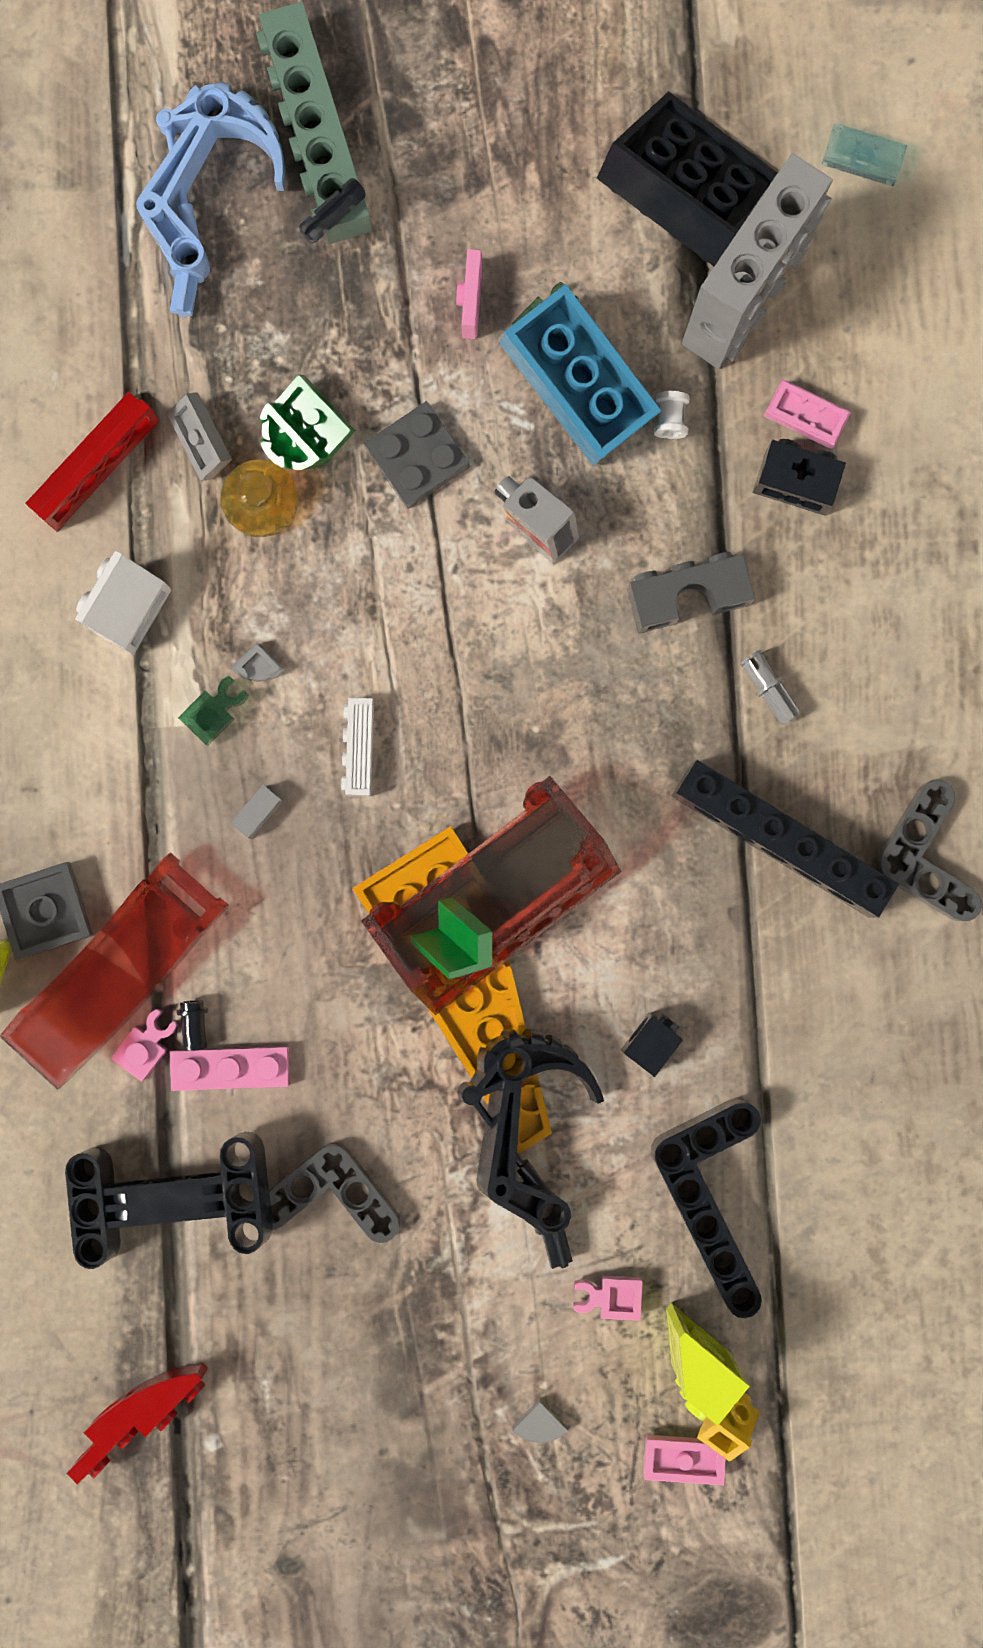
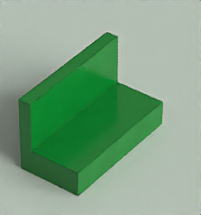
(460, 942)

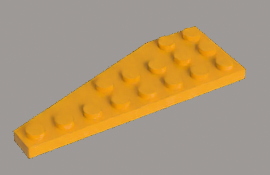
(484, 1008)

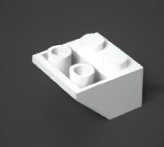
(122, 602)

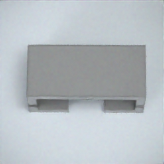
(256, 811)

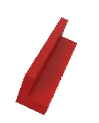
(92, 461)

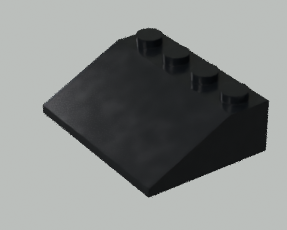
(686, 176)

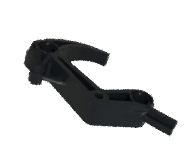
(499, 1153)

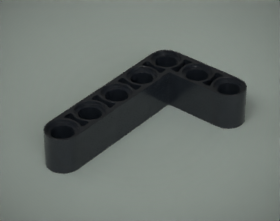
(702, 1203)

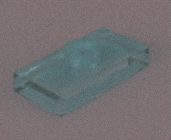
(864, 155)

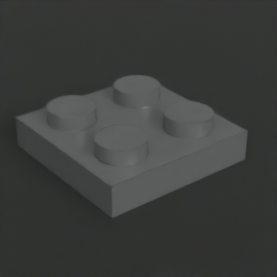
(416, 454)
(43, 911)

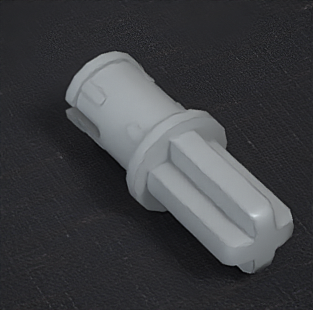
(771, 688)

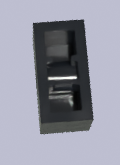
(779, 479)

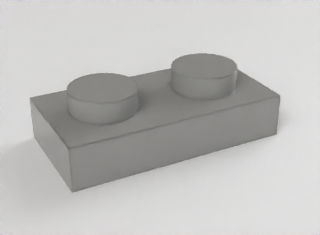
(199, 436)

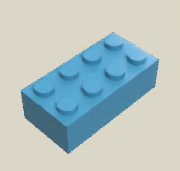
(579, 375)

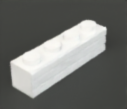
(359, 747)

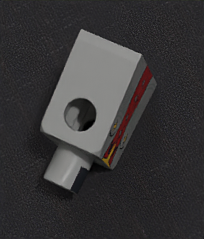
(539, 517)

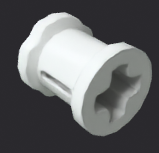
(672, 415)

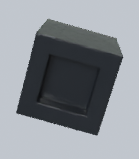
(653, 1043)

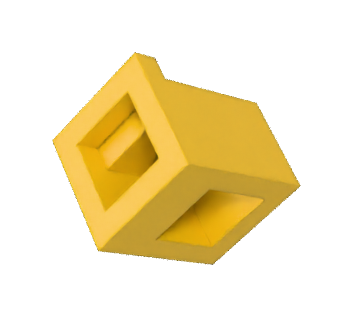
(736, 1425)

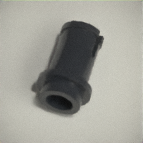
(193, 1024)

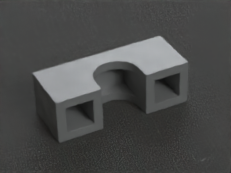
(721, 581)

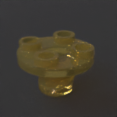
(259, 498)

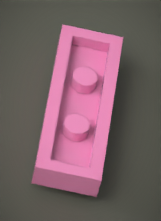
(229, 1068)

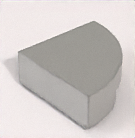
(257, 665)
(540, 1424)

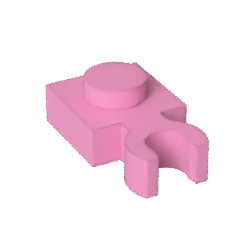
(142, 1048)
(617, 1297)

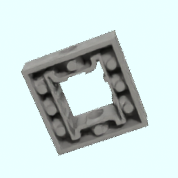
(755, 261)

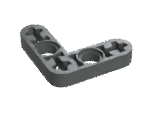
(916, 866)
(325, 1179)

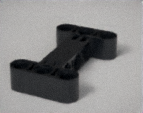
(167, 1200)

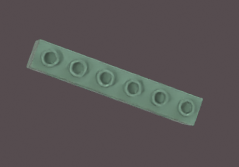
(287, 31)

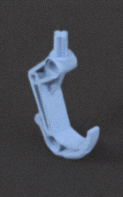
(171, 182)

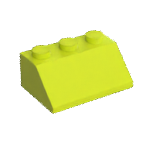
(703, 1369)

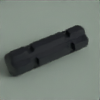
(332, 210)

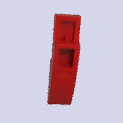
(137, 1410)

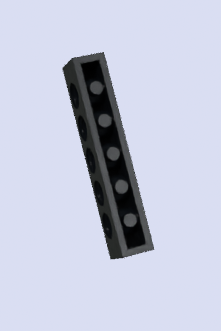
(785, 840)

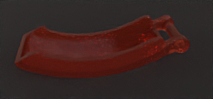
(112, 974)

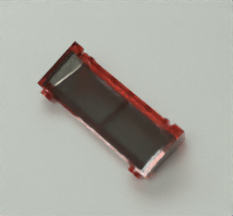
(511, 883)

